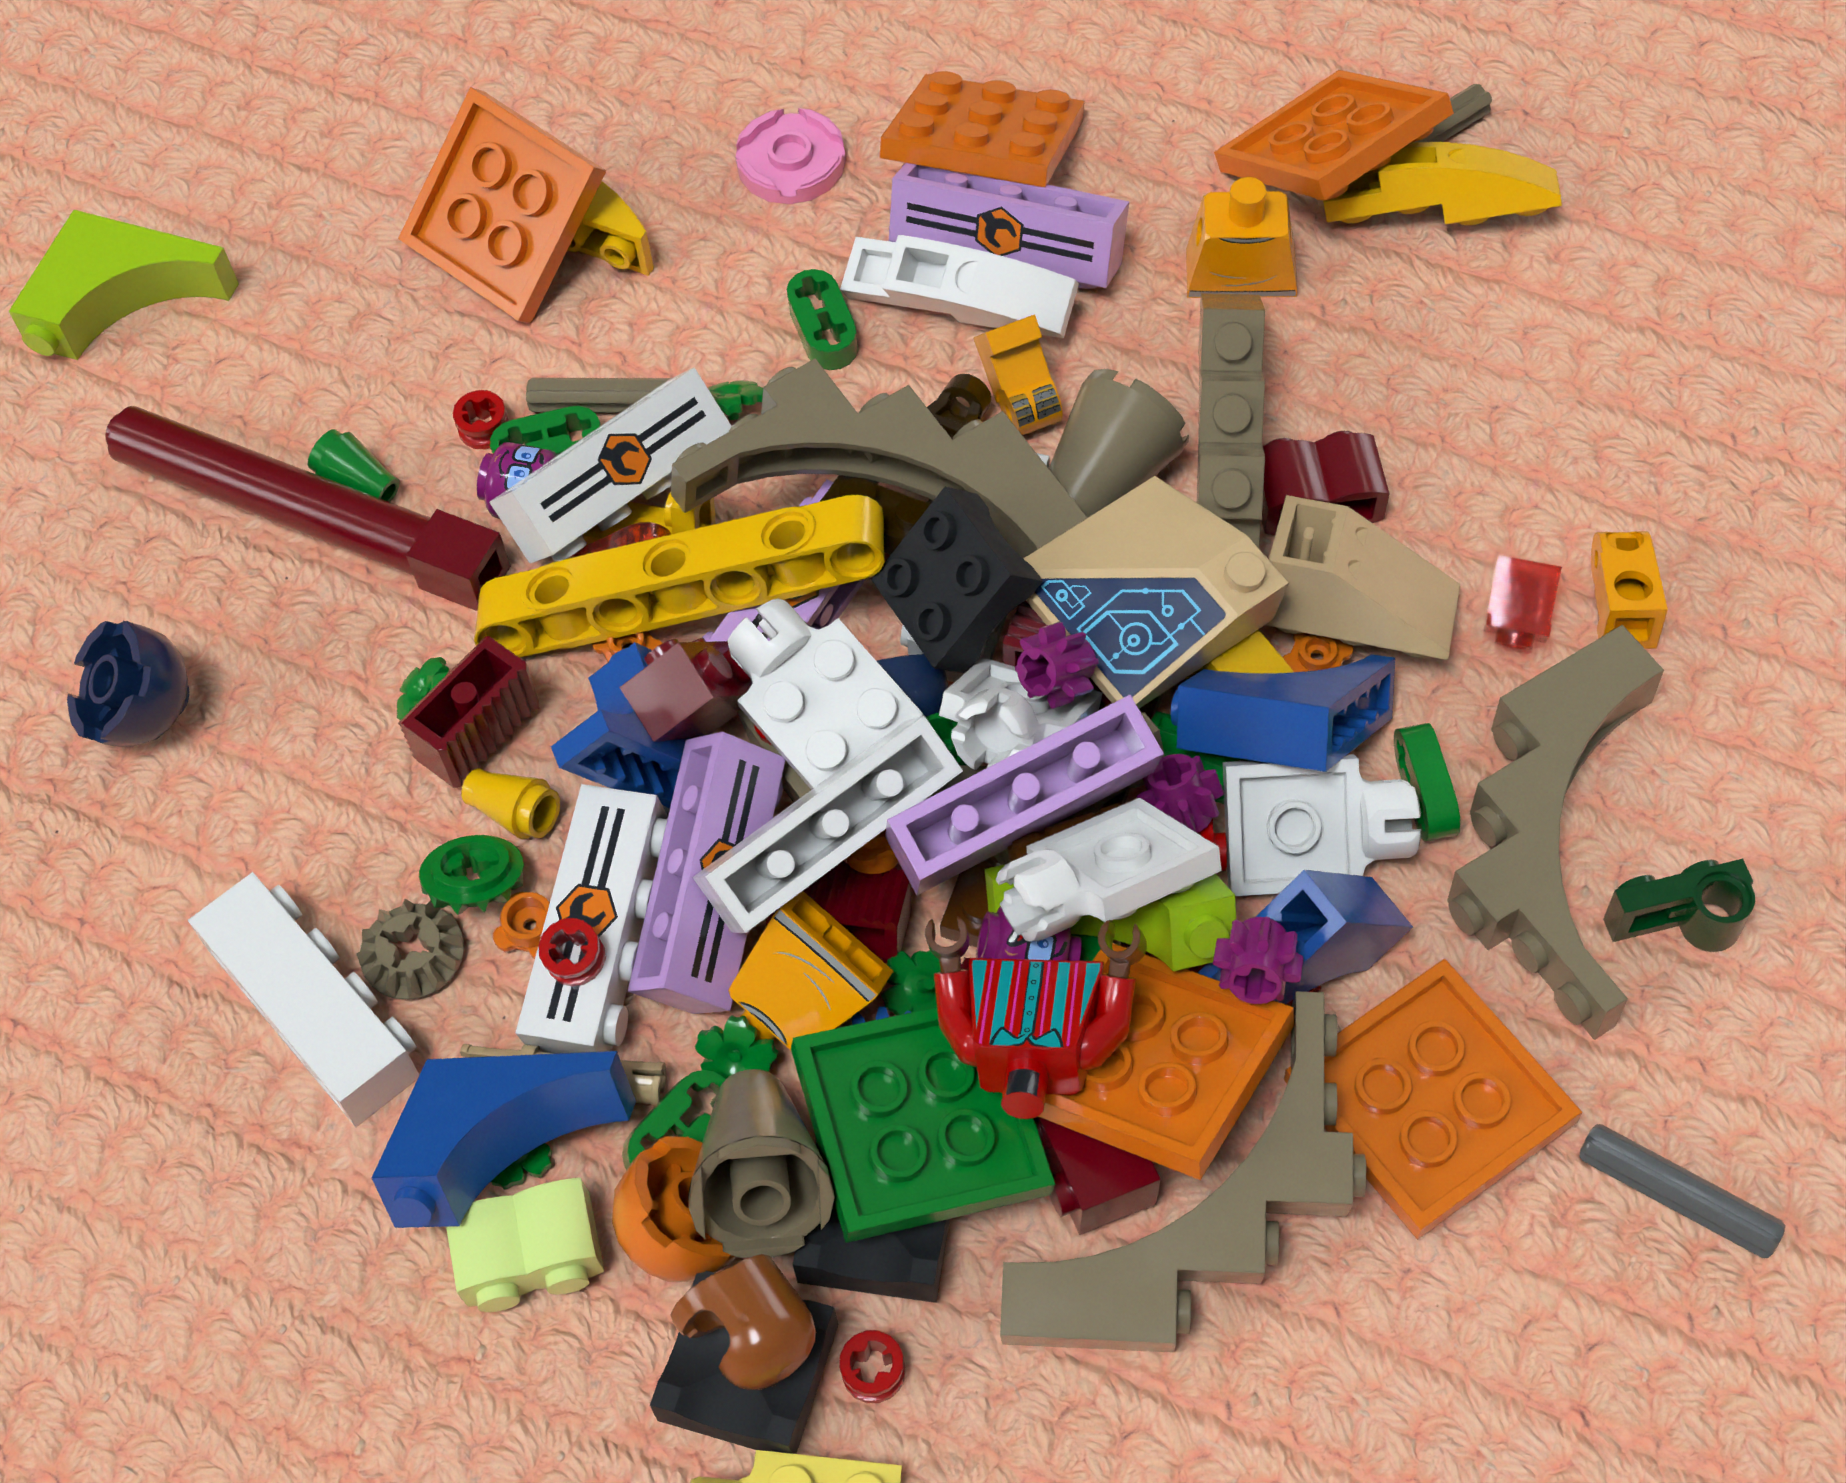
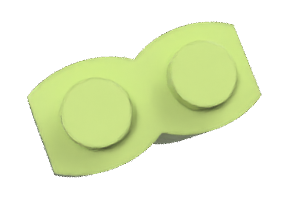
(525, 1244)

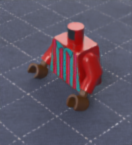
(1034, 1021)

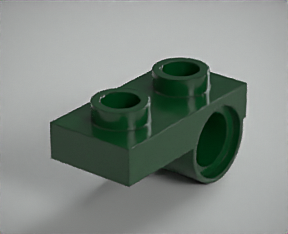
(1679, 900)

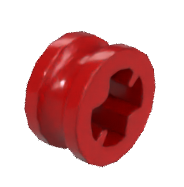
(481, 405)
(578, 933)
(885, 1383)

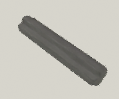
(1682, 1191)

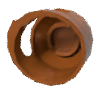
(764, 1319)

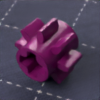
(1056, 665)
(1184, 790)
(1258, 960)

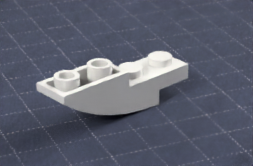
(958, 281)

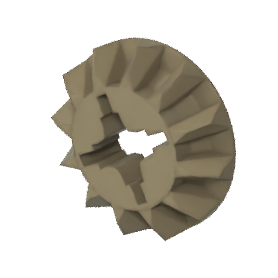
(419, 972)

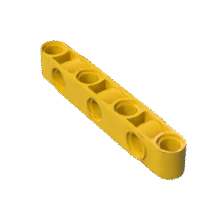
(684, 576)

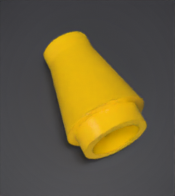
(516, 803)

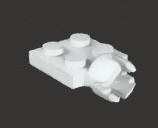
(815, 691)
(999, 716)
(1311, 820)
(1103, 869)

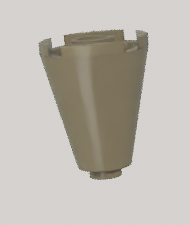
(1115, 440)
(758, 1171)

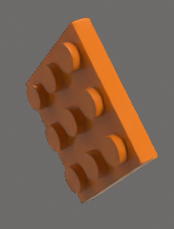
(983, 129)
(1334, 134)
(501, 205)
(1180, 1071)
(1440, 1097)

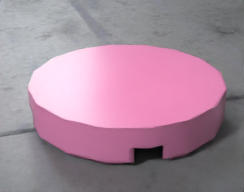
(790, 156)

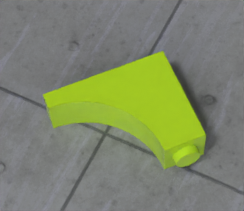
(107, 271)
(1177, 927)

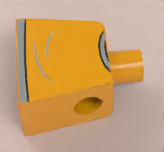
(1242, 243)
(806, 974)

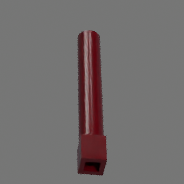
(441, 552)

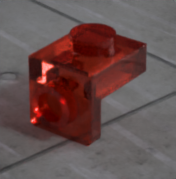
(1521, 602)

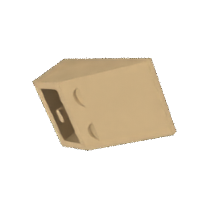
(1359, 583)

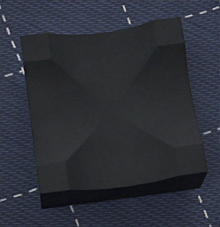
(954, 580)
(888, 1264)
(702, 1400)

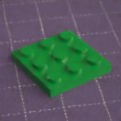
(911, 1127)

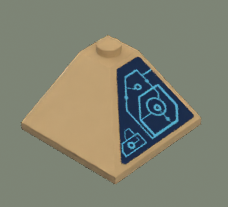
(1154, 589)

